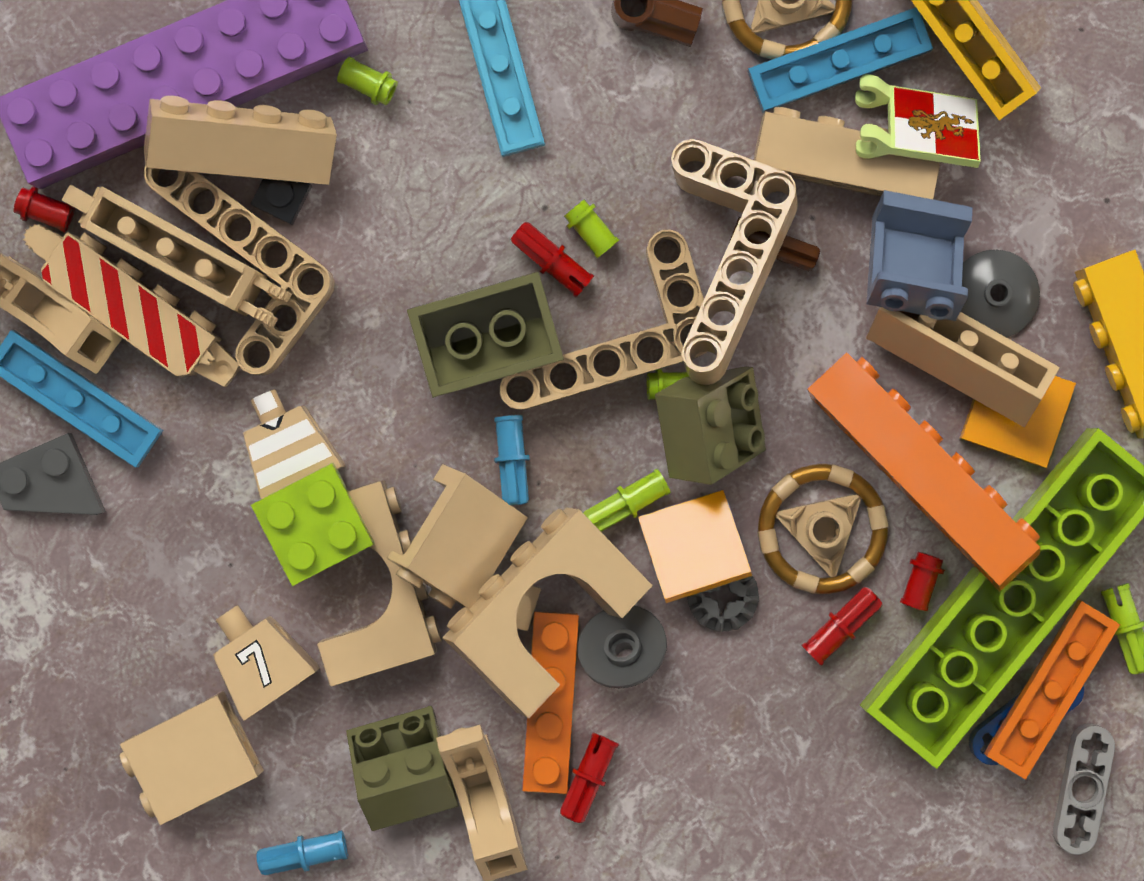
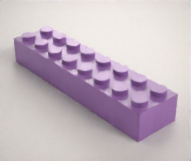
(216, 54)

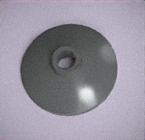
(1020, 287)
(609, 635)

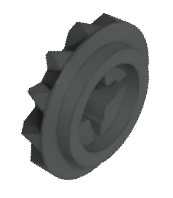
(735, 614)

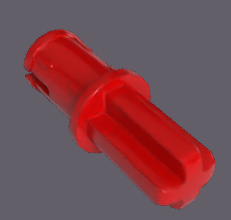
(551, 258)
(843, 625)
(588, 778)

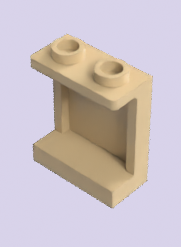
(459, 540)
(190, 759)

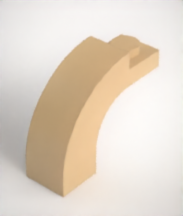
(54, 316)
(483, 802)

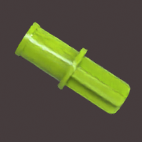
(628, 501)
(1130, 632)

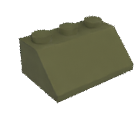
(485, 334)

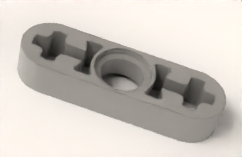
(1065, 818)

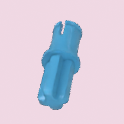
(512, 459)
(302, 853)

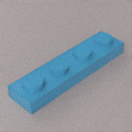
(840, 59)
(76, 399)

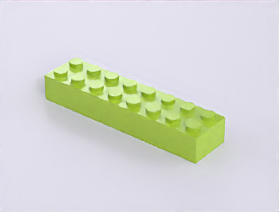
(987, 634)

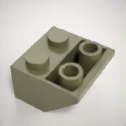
(710, 426)
(400, 769)

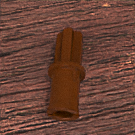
(792, 250)

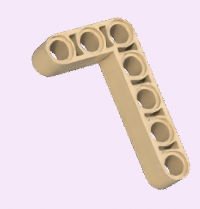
(254, 250)
(740, 253)
(626, 347)

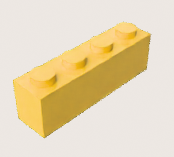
(980, 52)
(1116, 305)

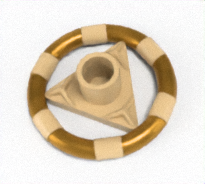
(781, 13)
(823, 528)

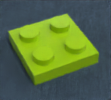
(312, 524)

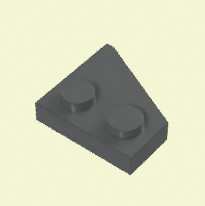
(49, 480)

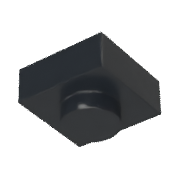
(281, 198)

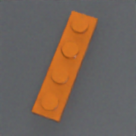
(1051, 689)
(551, 724)

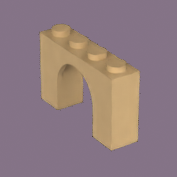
(404, 629)
(488, 630)

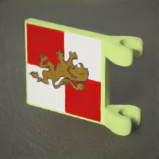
(919, 124)

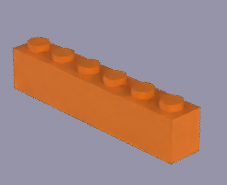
(925, 471)

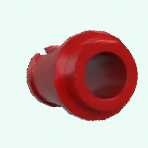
(43, 209)
(922, 581)

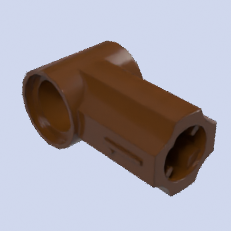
(662, 18)

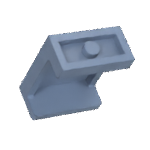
(918, 256)

